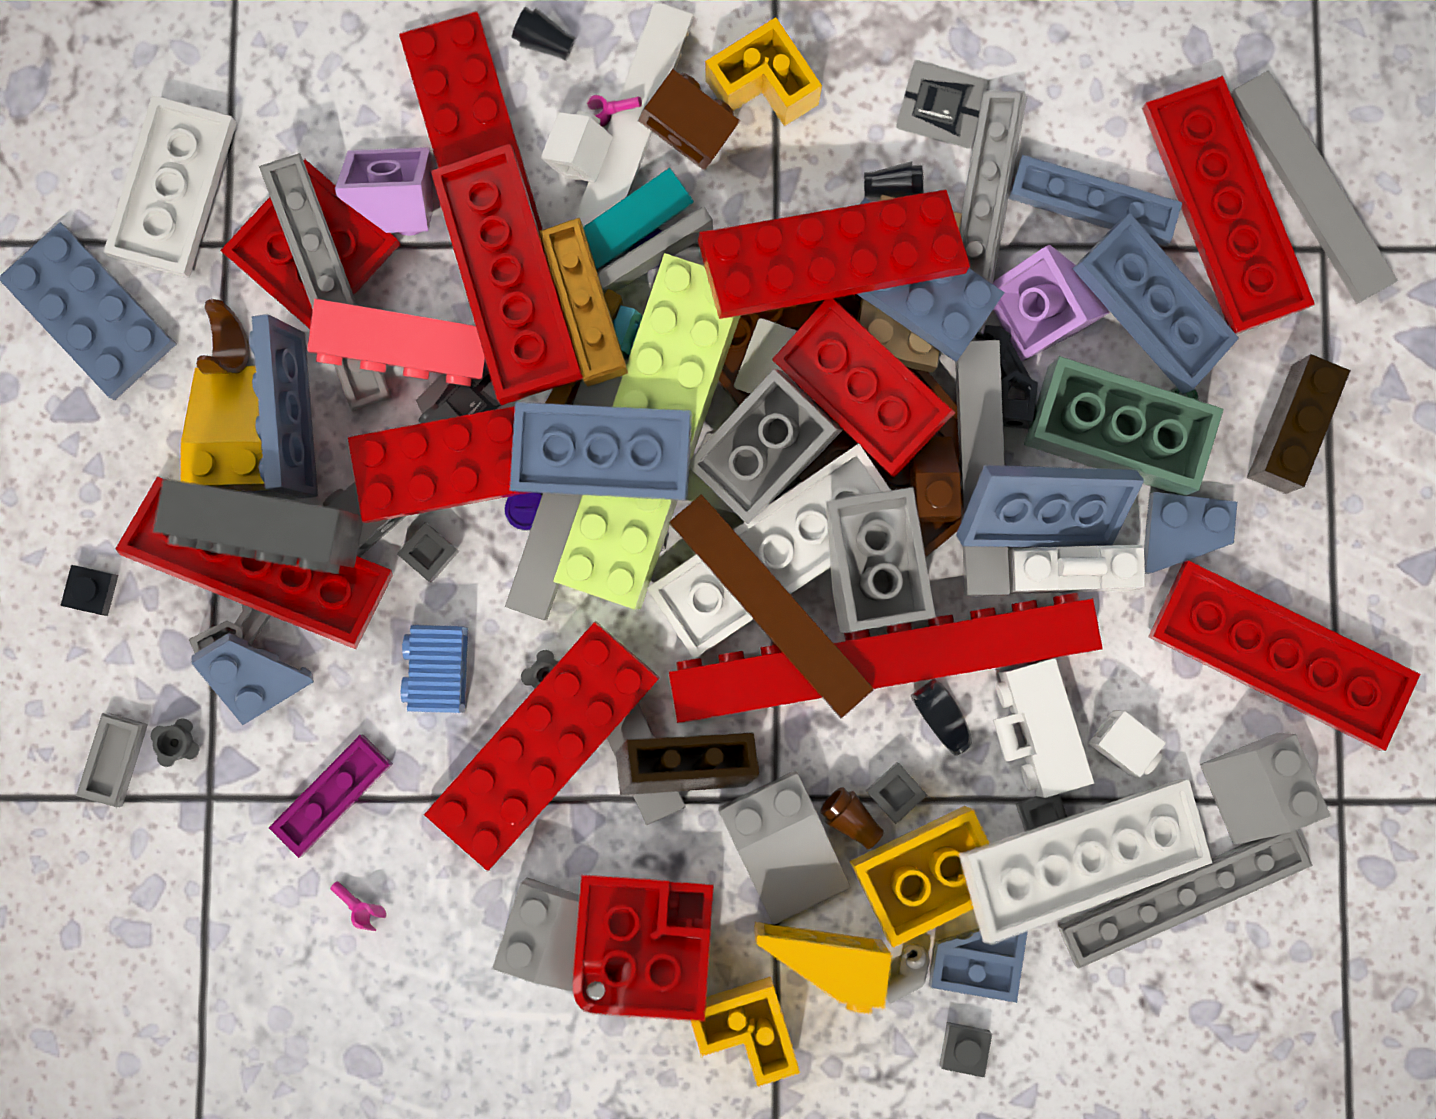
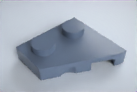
(977, 967)

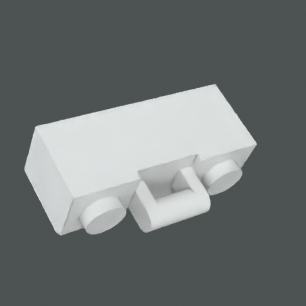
(1076, 569)
(1049, 730)

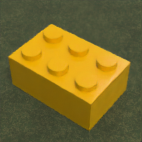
(920, 876)

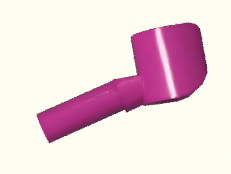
(611, 107)
(360, 911)

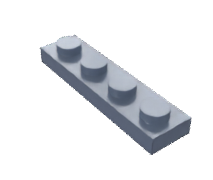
(1092, 198)

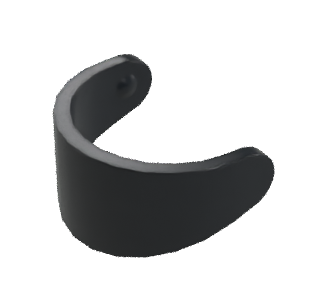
(943, 716)

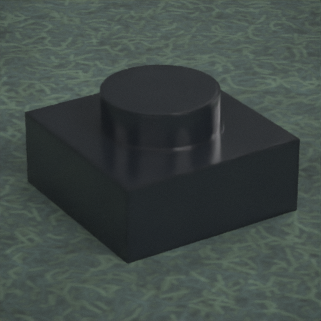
(89, 590)

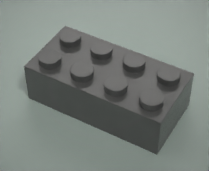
(254, 523)

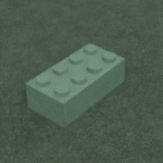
(1123, 425)

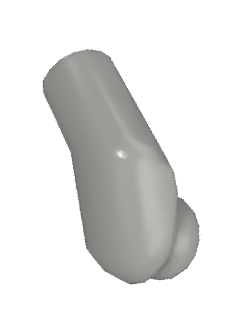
(911, 973)

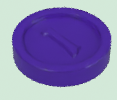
(521, 510)

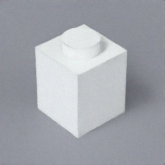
(577, 146)
(1128, 744)

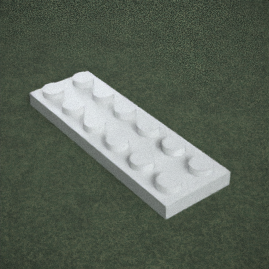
(785, 537)
(1084, 860)

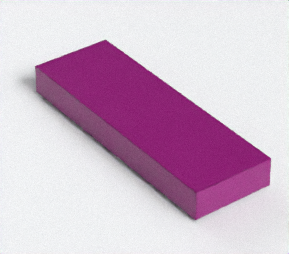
(330, 796)

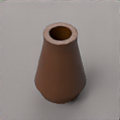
(849, 816)

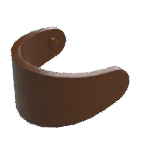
(229, 341)

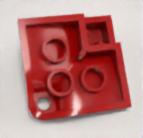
(644, 946)

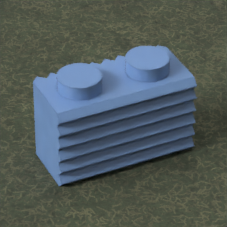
(435, 668)

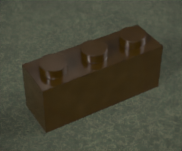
(1298, 424)
(686, 763)

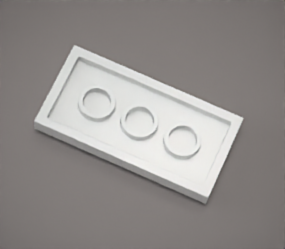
(170, 186)

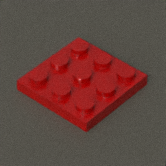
(265, 255)

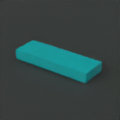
(636, 217)

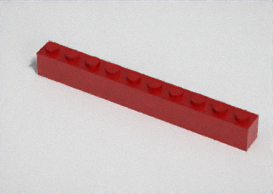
(892, 658)

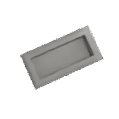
(112, 760)

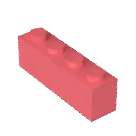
(395, 340)

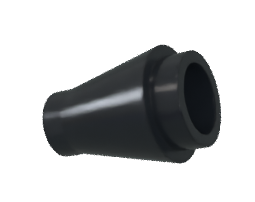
(542, 35)
(894, 181)

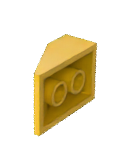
(221, 433)
(841, 965)

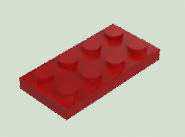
(862, 386)
(433, 465)

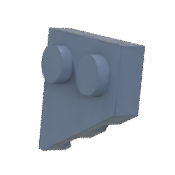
(1185, 528)
(248, 677)

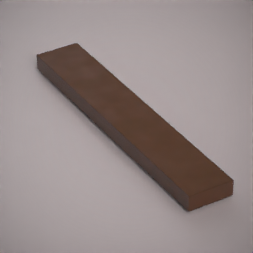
(771, 606)

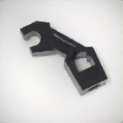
(1015, 411)

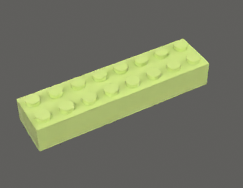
(669, 368)

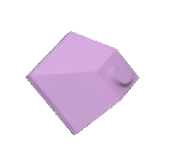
(389, 188)
(1045, 302)

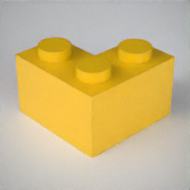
(765, 64)
(750, 1017)

